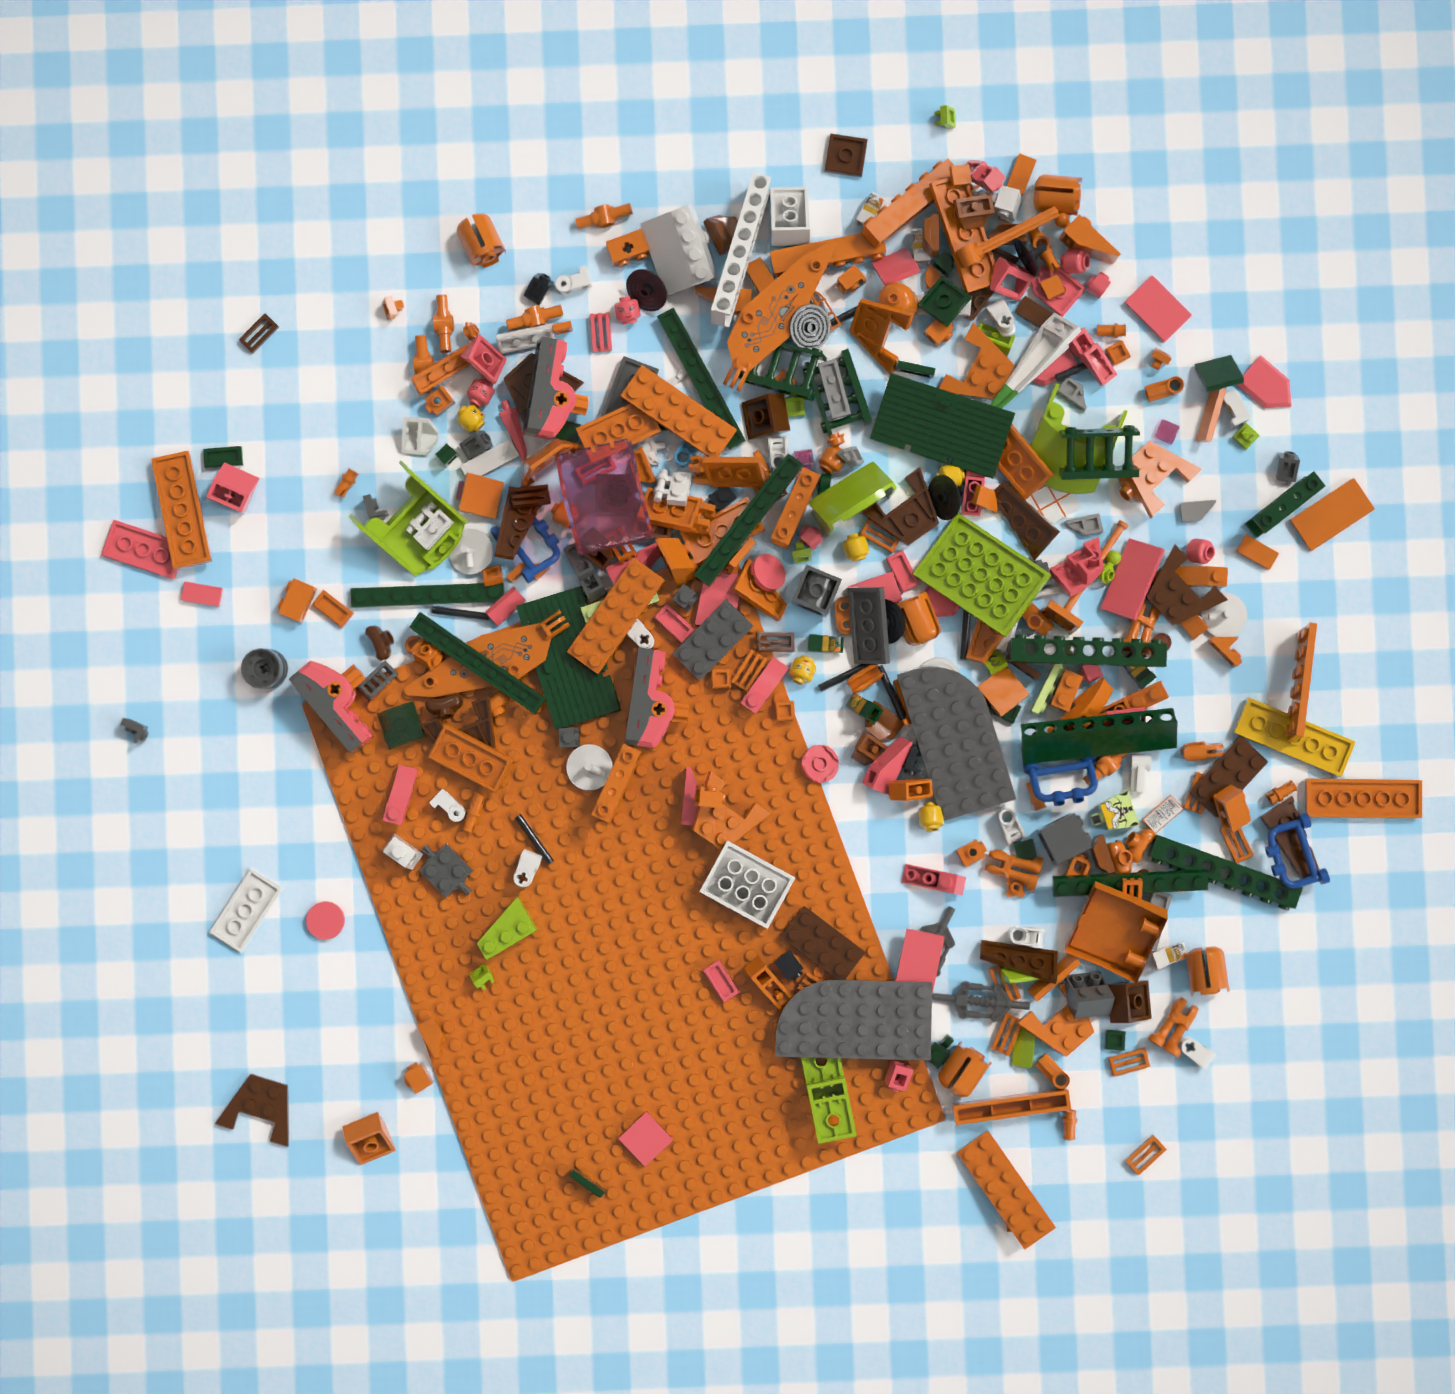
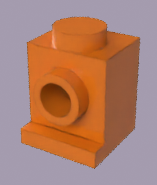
(850, 280)
(446, 401)
(427, 654)
(709, 797)
(965, 857)
(1082, 861)

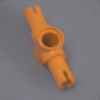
(604, 216)
(1038, 237)
(534, 317)
(443, 323)
(422, 356)
(1106, 766)

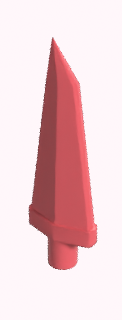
(512, 423)

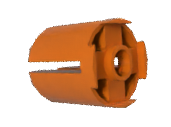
(1059, 192)
(493, 247)
(920, 620)
(1216, 968)
(971, 1074)

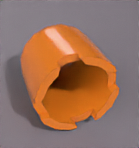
(899, 296)

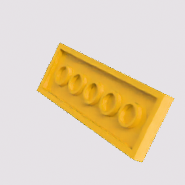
(1317, 747)

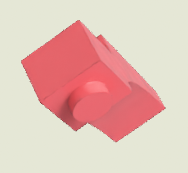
(986, 176)
(1092, 357)
(764, 685)
(400, 795)

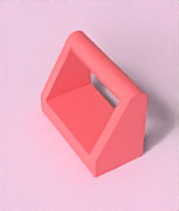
(1004, 267)

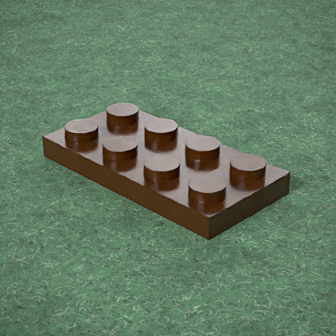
(1235, 767)
(823, 944)

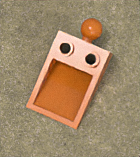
(1081, 235)

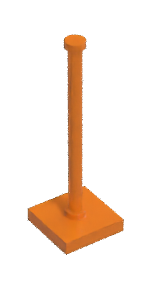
(1061, 615)

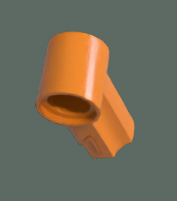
(1162, 389)
(1051, 1070)

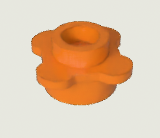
(471, 330)
(836, 439)
(1010, 888)

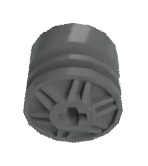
(254, 672)

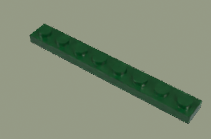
(698, 372)
(749, 520)
(425, 595)
(477, 662)
(1152, 882)

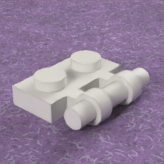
(678, 490)
(432, 529)

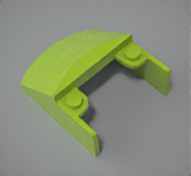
(1053, 448)
(851, 496)
(400, 543)

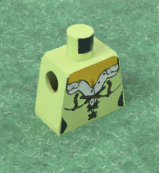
(1116, 812)

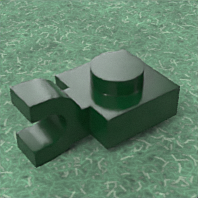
(939, 1052)

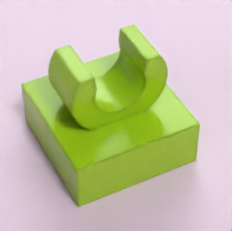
(947, 116)
(1245, 436)
(801, 554)
(481, 976)

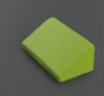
(1001, 342)
(1011, 976)
(1023, 1050)

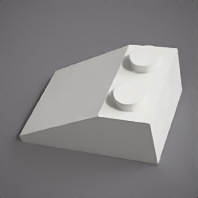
(789, 216)

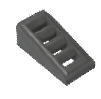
(372, 676)

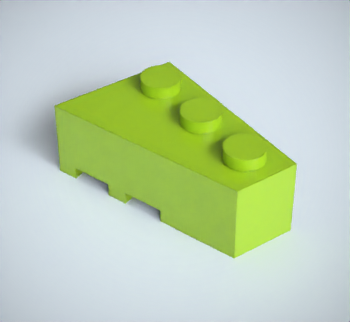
(507, 930)

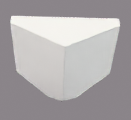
(418, 435)

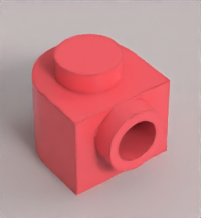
(1098, 285)
(811, 537)
(1090, 672)

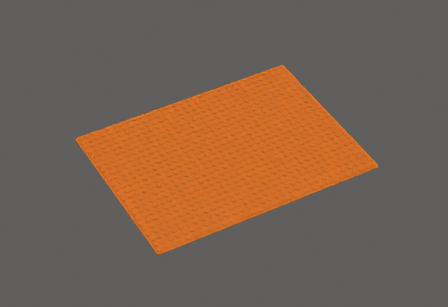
(611, 991)

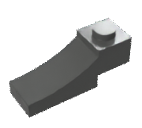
(585, 573)

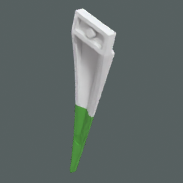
(1045, 348)

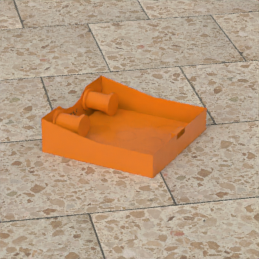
(1116, 931)

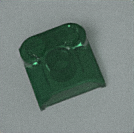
(401, 725)

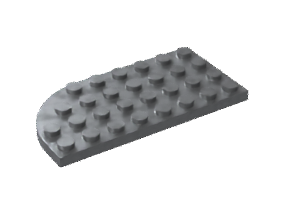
(956, 740)
(857, 1021)

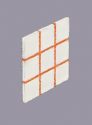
(1052, 503)

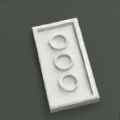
(246, 910)

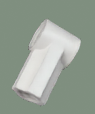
(1139, 767)

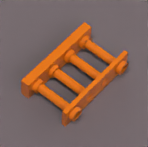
(794, 508)
(616, 783)

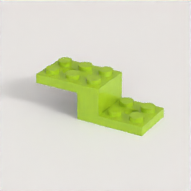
(828, 1097)

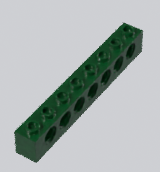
(1157, 659)
(1288, 899)

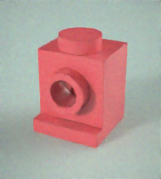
(900, 1081)

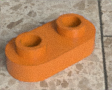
(842, 615)

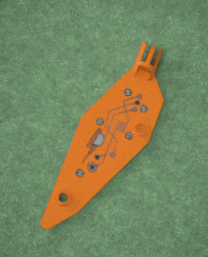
(767, 317)
(512, 649)

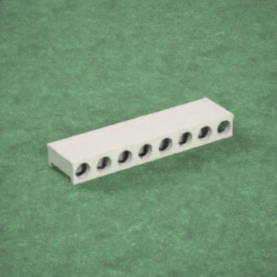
(740, 250)

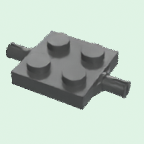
(446, 870)

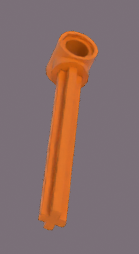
(974, 252)

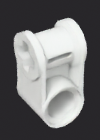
(1001, 317)
(778, 449)
(637, 632)
(1010, 827)
(528, 864)
(1029, 936)
(1197, 1053)

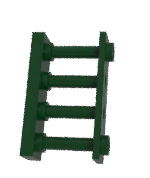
(786, 385)
(856, 396)
(1108, 470)
(1285, 504)

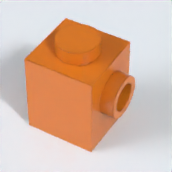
(938, 333)
(417, 1077)

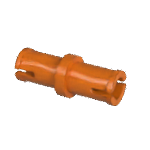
(474, 812)

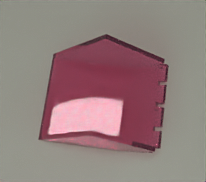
(604, 497)

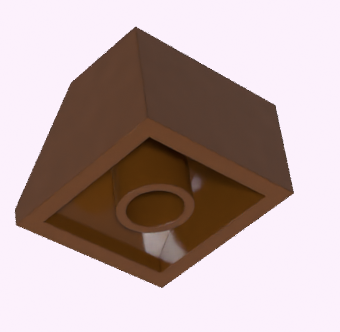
(765, 416)
(1130, 1002)

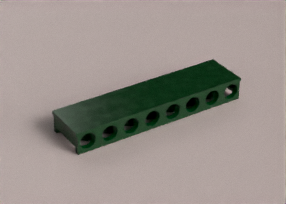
(1098, 739)

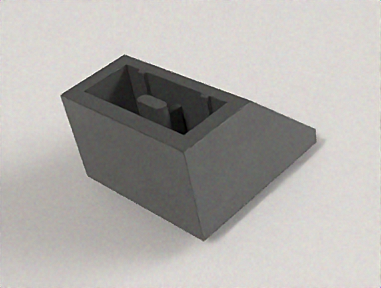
(1088, 995)

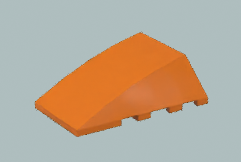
(545, 457)

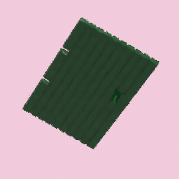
(942, 425)
(570, 687)

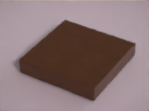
(846, 155)

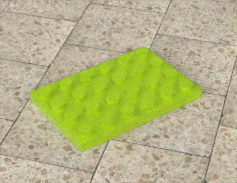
(982, 575)

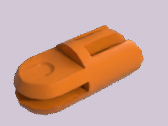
(1198, 750)

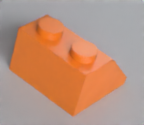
(677, 559)
(368, 1138)

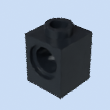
(789, 965)

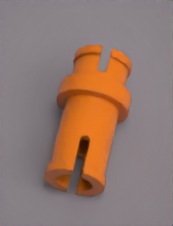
(1111, 330)
(346, 482)
(1279, 793)
(1036, 803)
(1069, 1124)

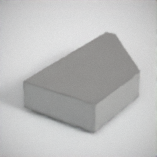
(1072, 392)
(851, 456)
(1195, 510)
(1086, 525)

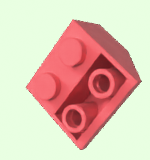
(233, 487)

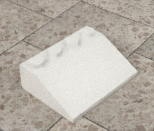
(679, 249)
(747, 884)

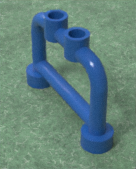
(551, 541)
(1058, 797)
(1279, 869)

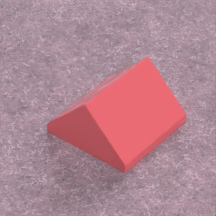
(484, 359)

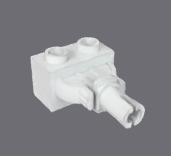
(1005, 203)

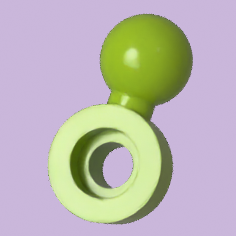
(1113, 558)

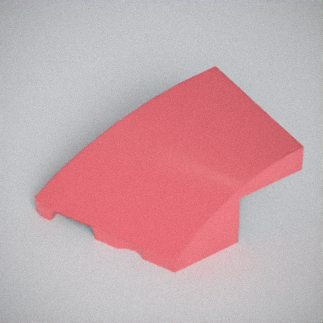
(1079, 568)

